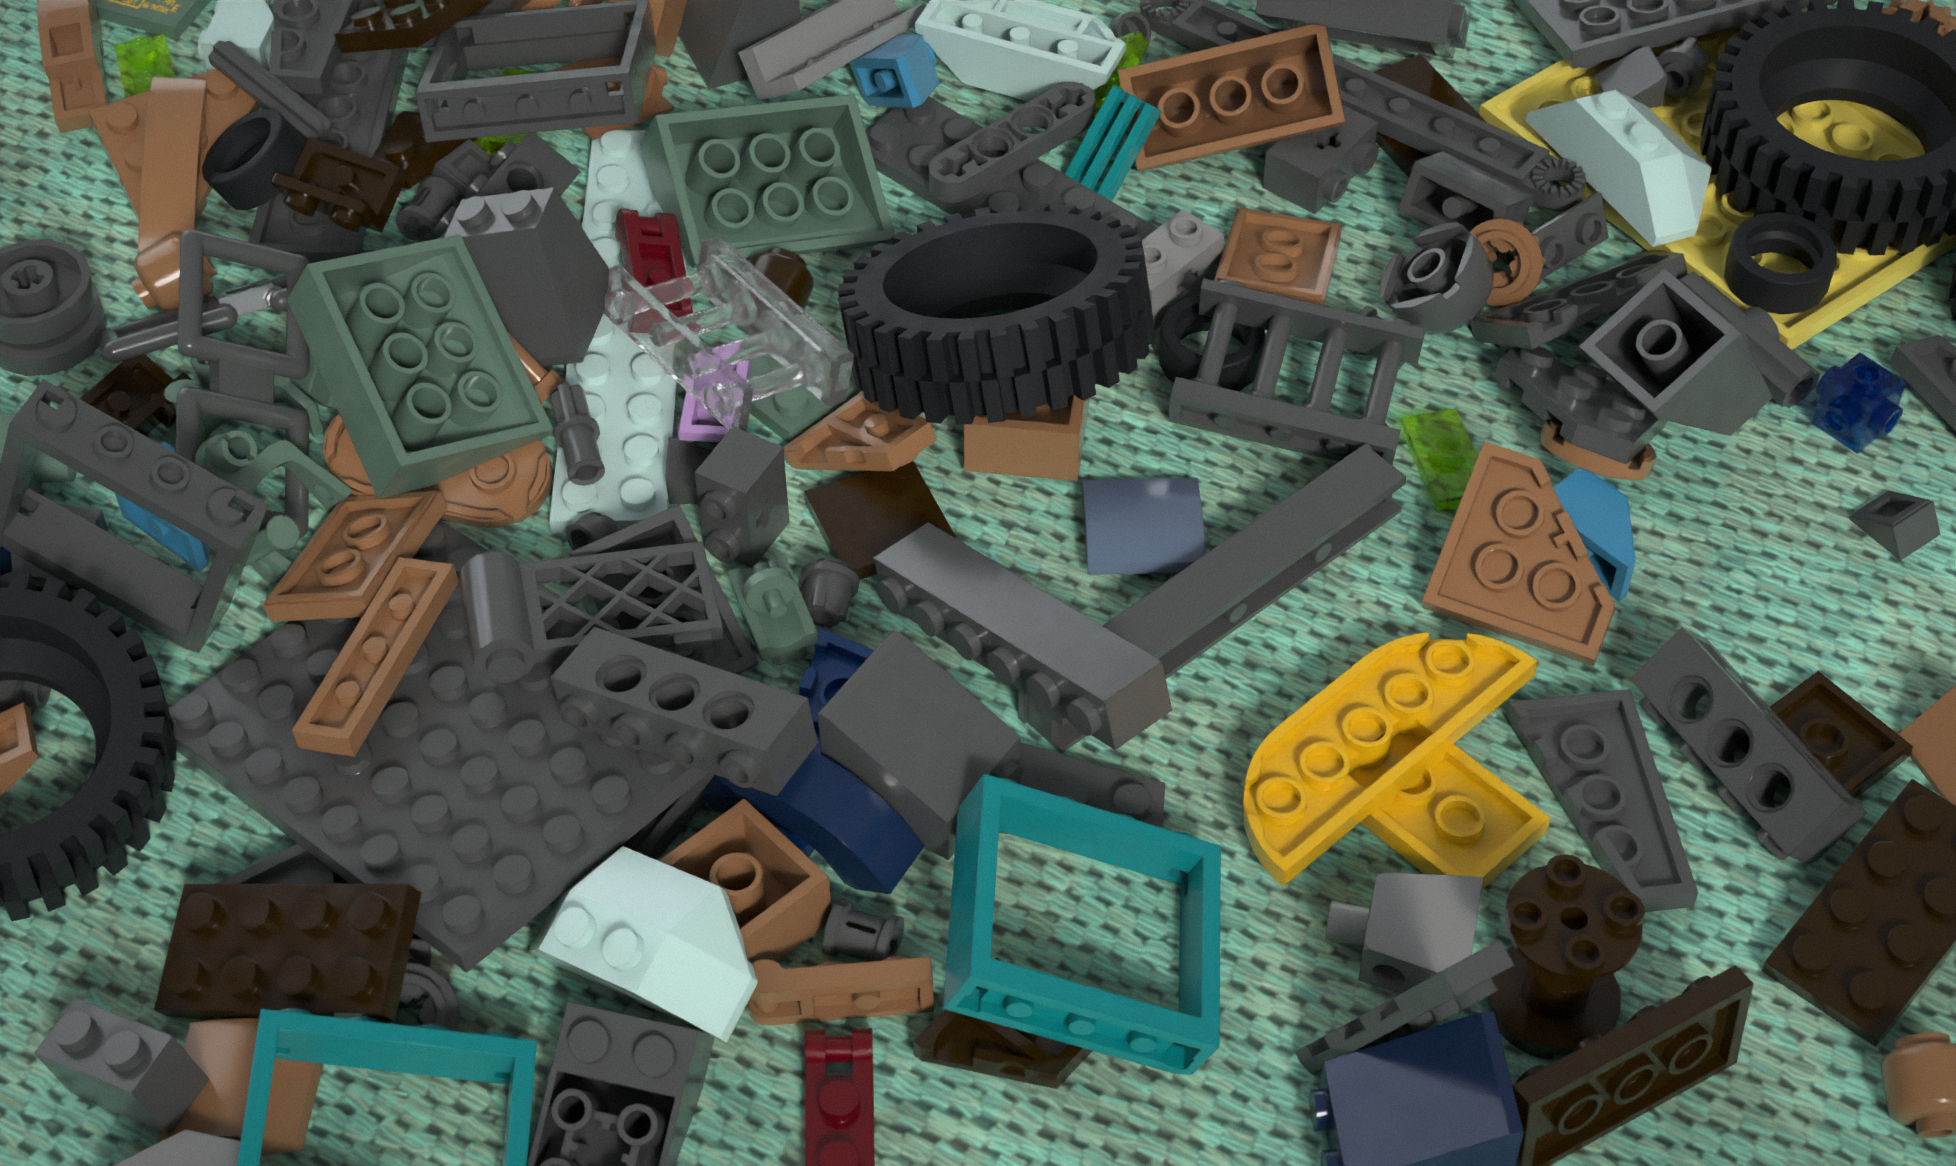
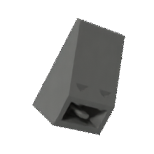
(619, 1091)

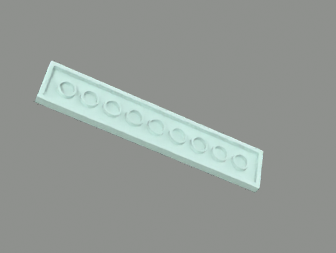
(621, 382)

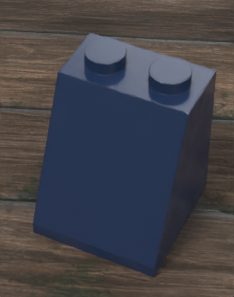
(1421, 1100)

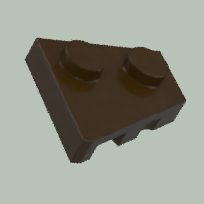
(408, 149)

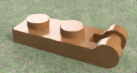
(841, 990)

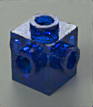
(1858, 402)

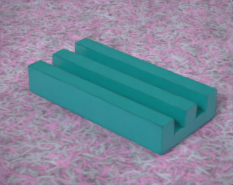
(1105, 139)

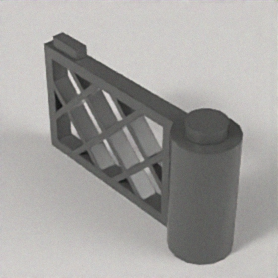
(507, 606)

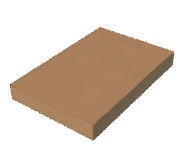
(1281, 254)
(353, 555)

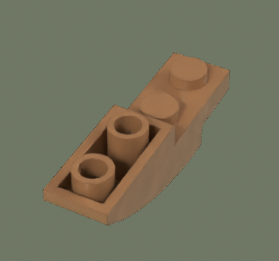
(72, 60)

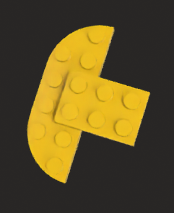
(1386, 757)

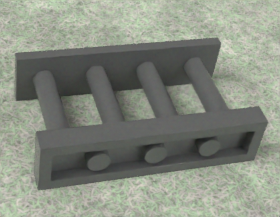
(1262, 418)

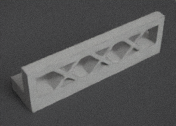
(823, 43)

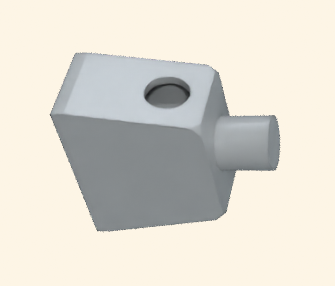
(1412, 927)

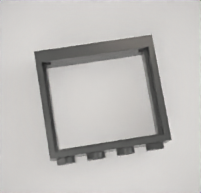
(1403, 25)
(538, 101)
(149, 478)

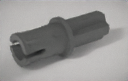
(577, 434)

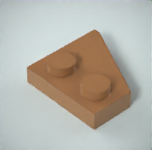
(860, 439)

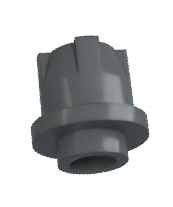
(1684, 68)
(828, 590)

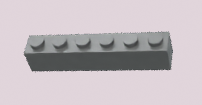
(1023, 635)

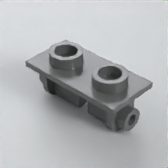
(1569, 234)

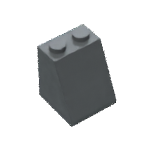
(721, 28)
(536, 270)
(1680, 358)
(916, 738)

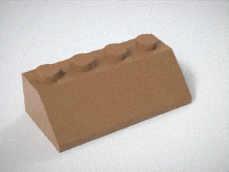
(1237, 95)

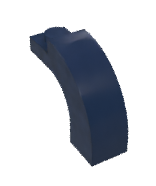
(837, 817)

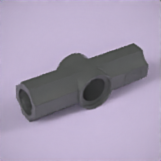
(1783, 370)

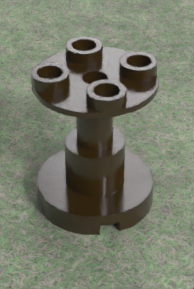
(1568, 939)

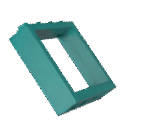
(1059, 1006)
(393, 1048)

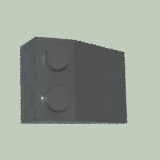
(665, 529)

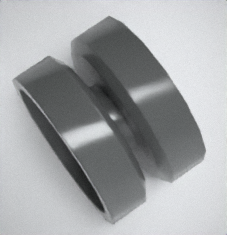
(47, 308)

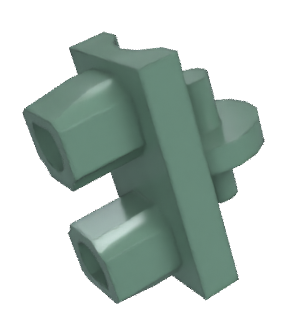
(774, 610)

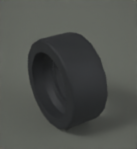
(249, 156)
(1782, 235)
(1178, 361)

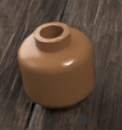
(159, 274)
(1922, 1083)

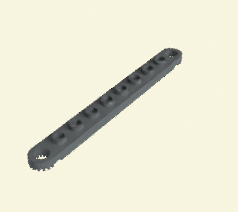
(1397, 109)

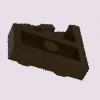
(997, 1050)

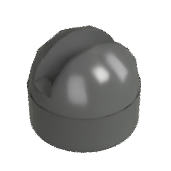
(1130, 22)
(589, 529)

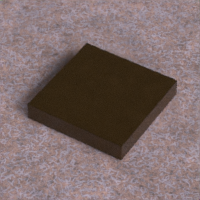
(871, 513)
(1840, 734)

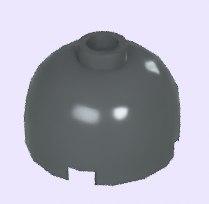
(1440, 280)

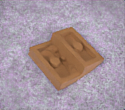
(226, 1056)

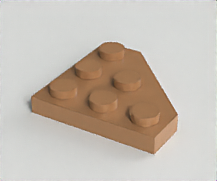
(122, 131)
(1520, 562)

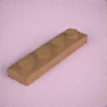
(375, 657)

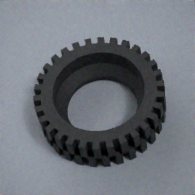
(1845, 58)
(1082, 326)
(120, 693)

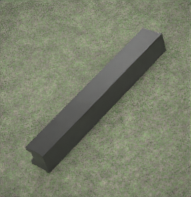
(1248, 572)

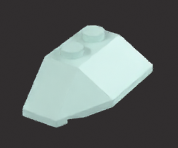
(1019, 45)
(1631, 161)
(653, 940)

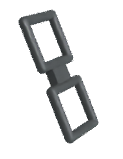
(218, 315)
(241, 373)

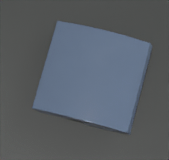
(1142, 525)

